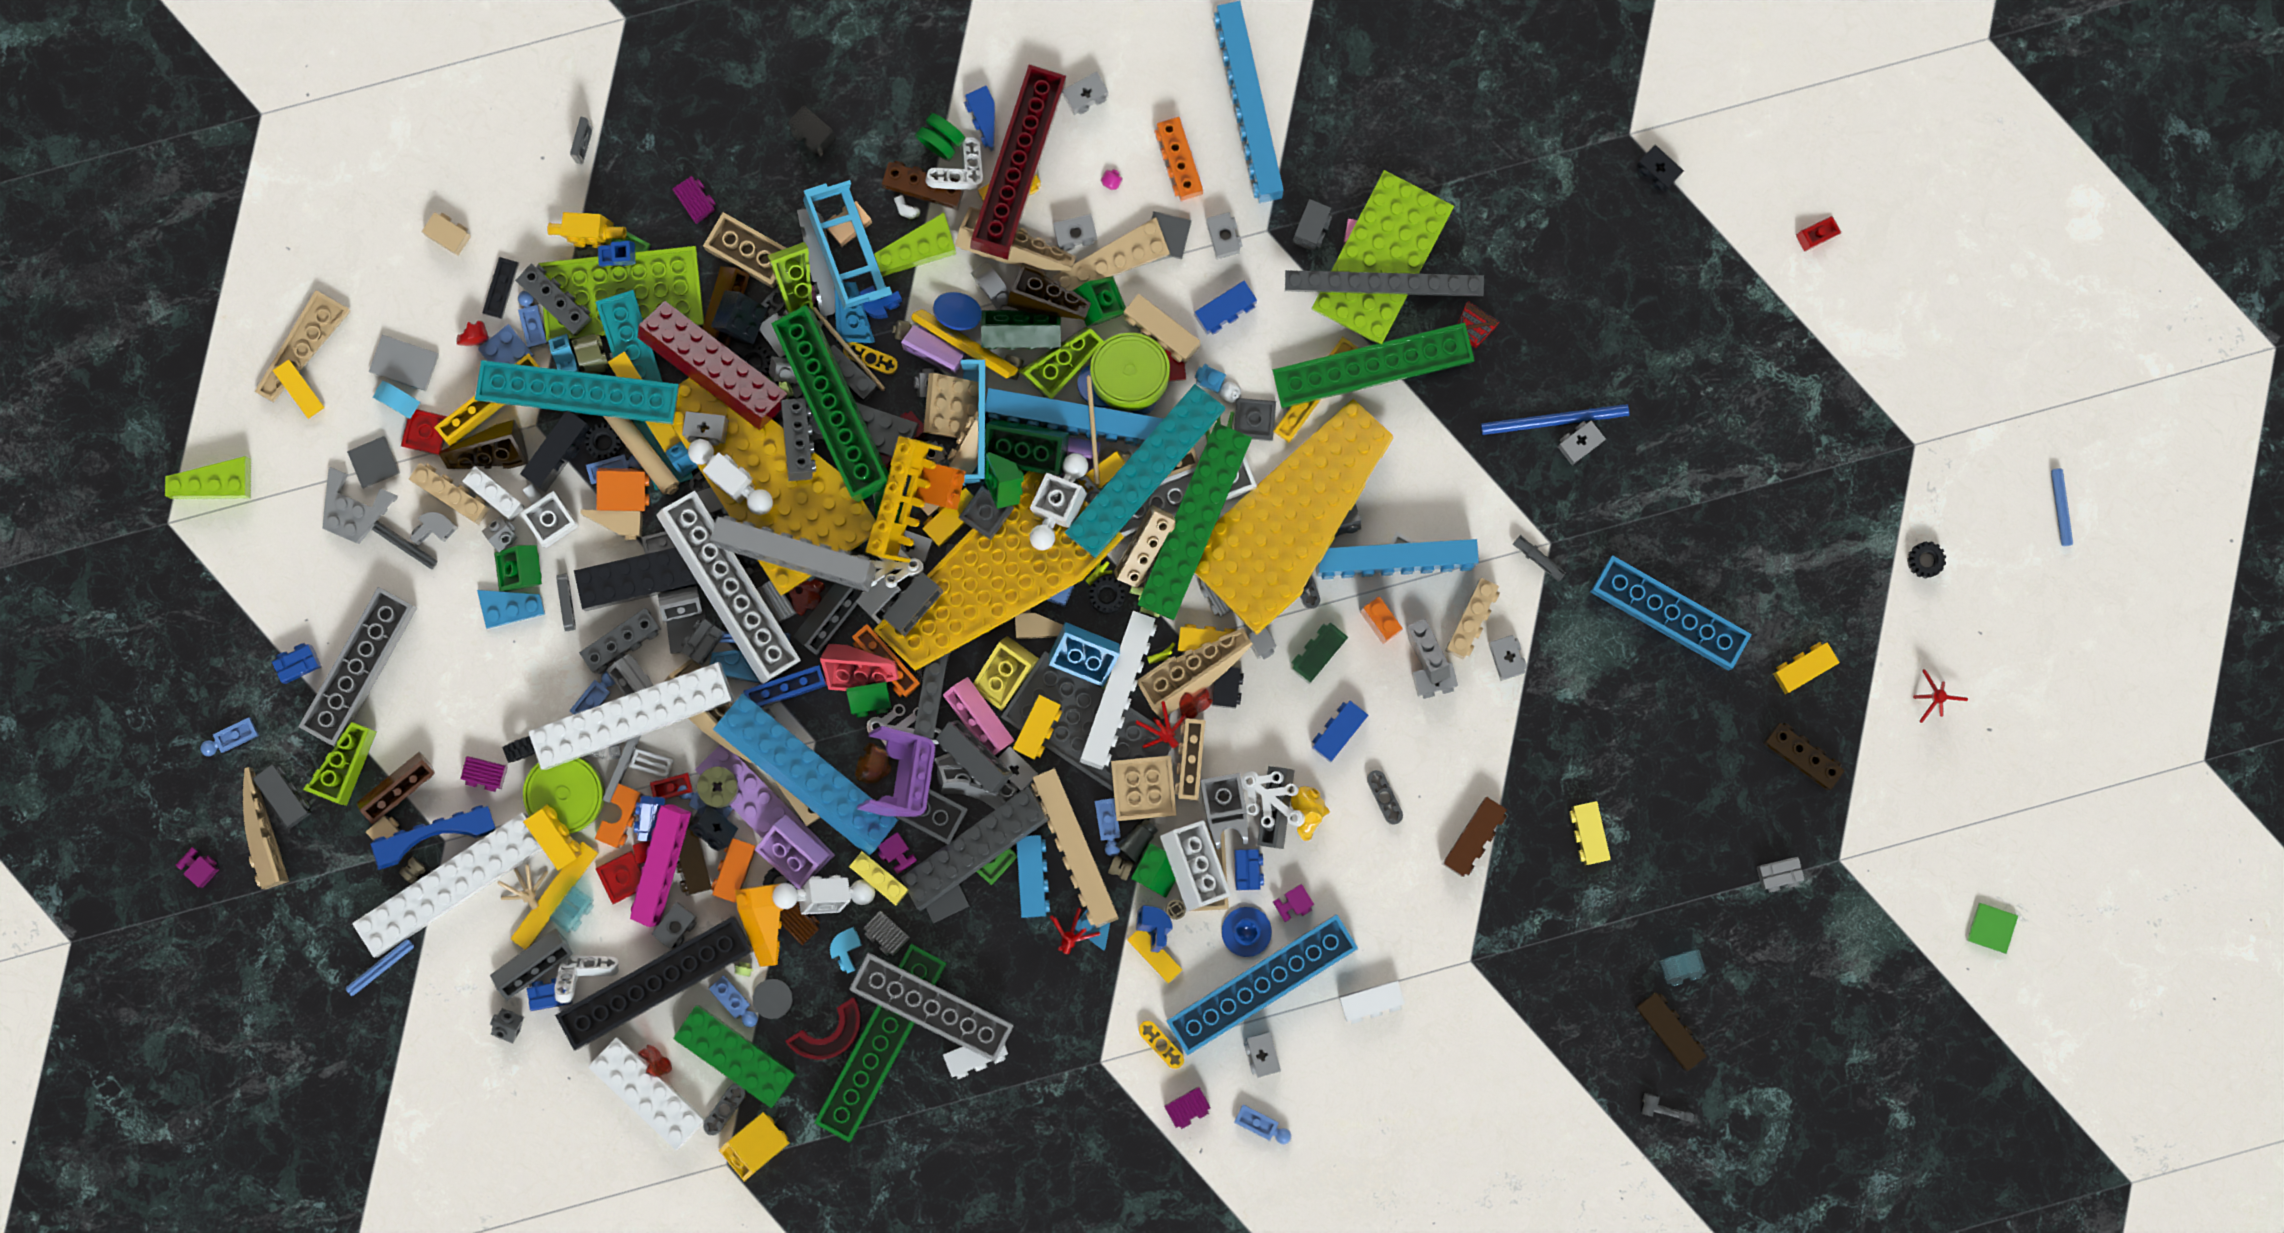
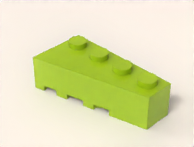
(921, 246)
(792, 276)
(1059, 365)
(216, 481)
(343, 765)

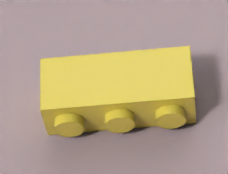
(1589, 833)
(879, 878)

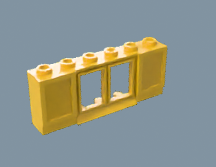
(886, 534)

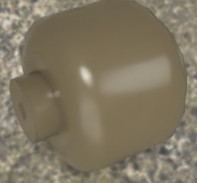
(901, 329)

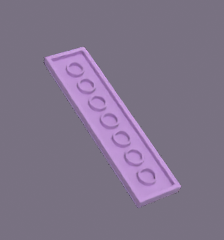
(755, 800)

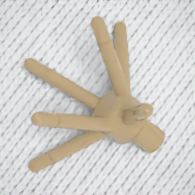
(527, 894)

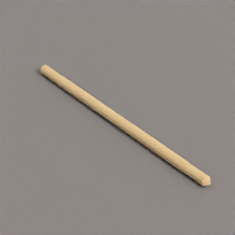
(848, 349)
(1093, 430)

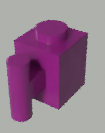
(893, 849)
(199, 870)
(1297, 900)

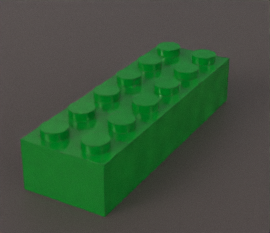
(734, 1056)

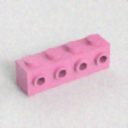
(978, 716)

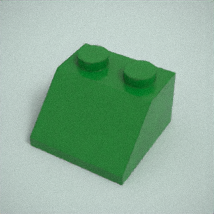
(1104, 300)
(1003, 480)
(518, 568)
(869, 699)
(1155, 871)

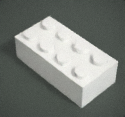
(1195, 865)

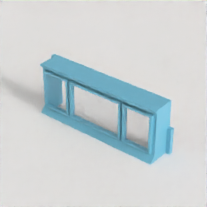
(822, 192)
(975, 371)

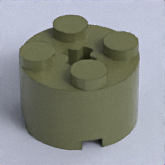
(589, 355)
(706, 788)

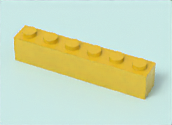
(472, 414)

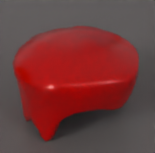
(473, 335)

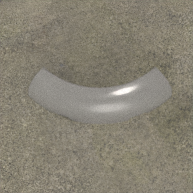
(818, 268)
(955, 780)

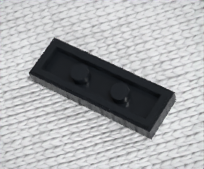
(500, 288)

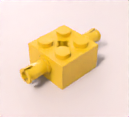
(586, 229)

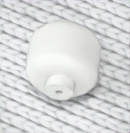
(1230, 392)

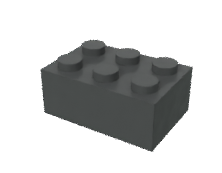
(940, 818)

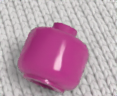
(1111, 179)

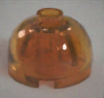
(873, 765)

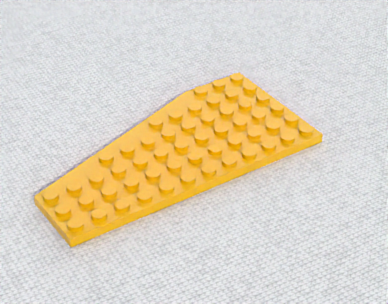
(805, 509)
(1284, 527)
(993, 582)

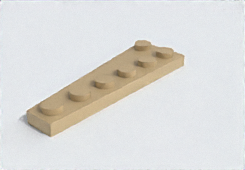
(1127, 252)
(309, 333)

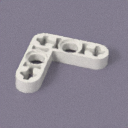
(964, 175)
(570, 969)

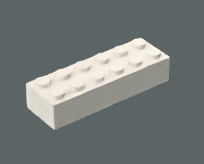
(647, 1095)

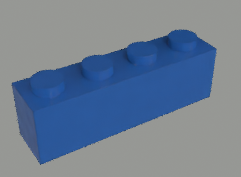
(787, 687)

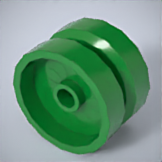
(940, 136)

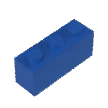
(1226, 308)
(1339, 730)

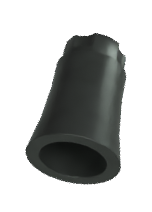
(1137, 840)

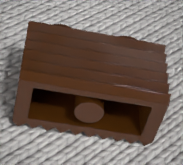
(800, 926)

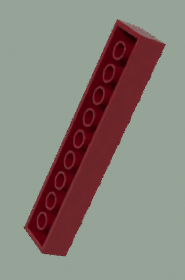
(1018, 162)

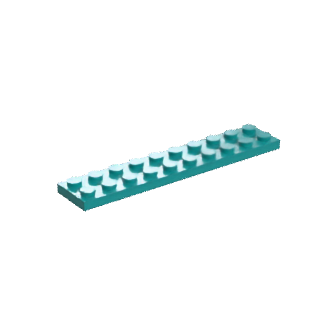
(621, 322)
(577, 392)
(1145, 470)

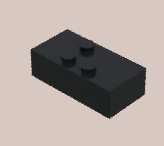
(556, 451)

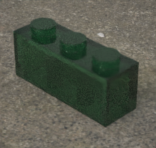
(1318, 652)

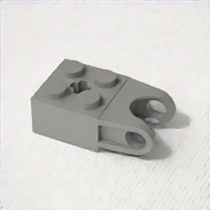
(1225, 814)

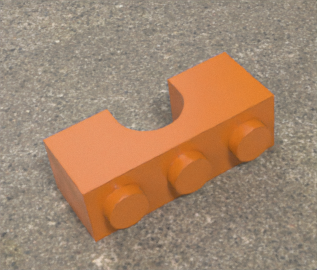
(615, 833)

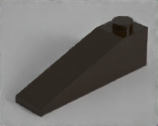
(1040, 295)
(495, 446)

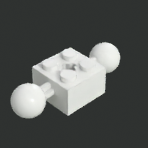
(729, 478)
(1069, 498)
(823, 895)

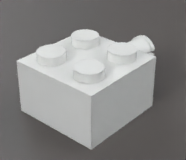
(547, 517)

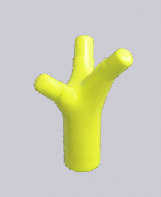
(1099, 571)
(1162, 656)

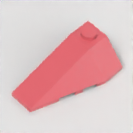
(853, 667)

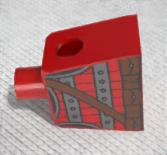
(1478, 324)

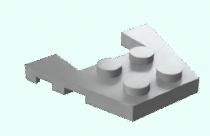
(347, 516)

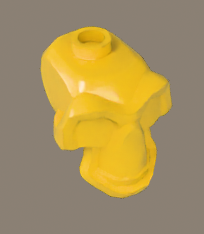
(1313, 808)

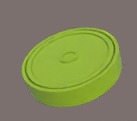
(1130, 371)
(570, 789)

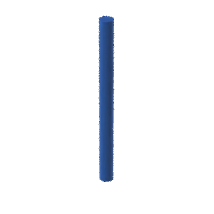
(1554, 419)

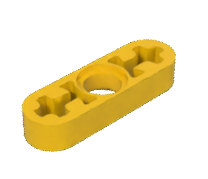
(886, 359)
(1175, 1052)

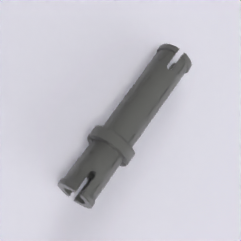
(1532, 552)

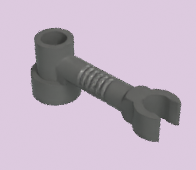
(1651, 1105)

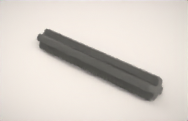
(404, 545)

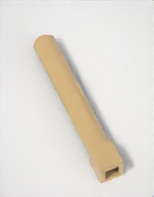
(644, 454)

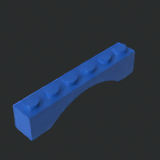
(473, 824)

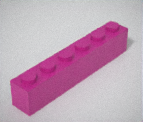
(660, 865)

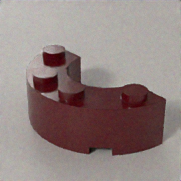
(835, 1044)

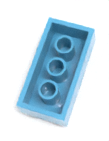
(1031, 876)

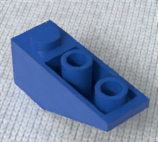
(983, 109)

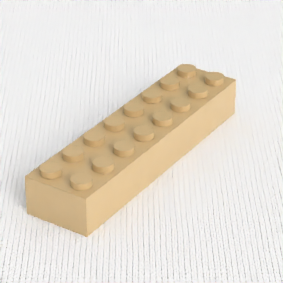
(1076, 850)

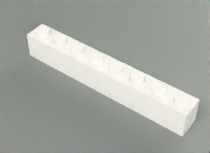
(1117, 691)

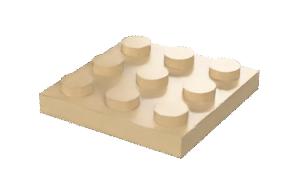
(949, 404)
(1143, 788)

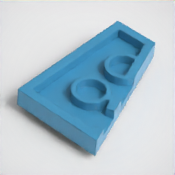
(852, 322)
(509, 607)
(734, 665)

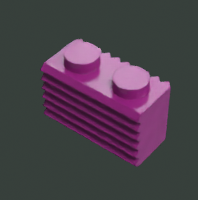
(694, 200)
(484, 773)
(1187, 1108)

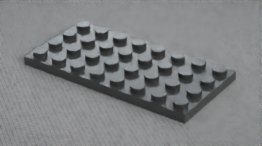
(1080, 705)

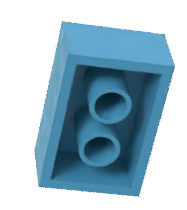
(1084, 654)

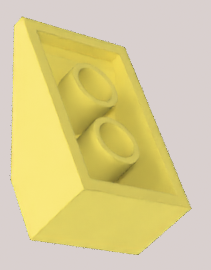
(1004, 672)

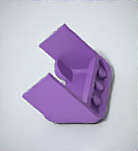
(913, 773)

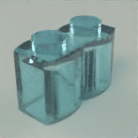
(571, 909)
(1682, 966)

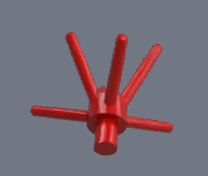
(1938, 697)
(1166, 733)
(1069, 938)

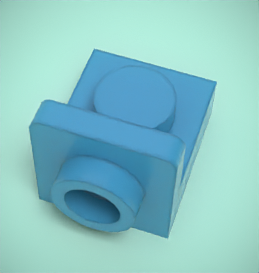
(1209, 378)
(680, 459)

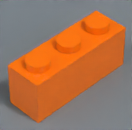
(733, 869)

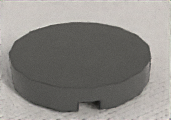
(772, 998)

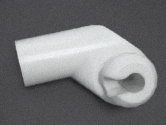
(906, 210)

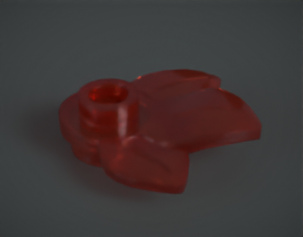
(809, 596)
(1193, 705)
(657, 1063)

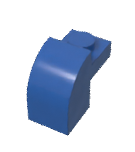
(617, 253)
(877, 308)
(1154, 921)

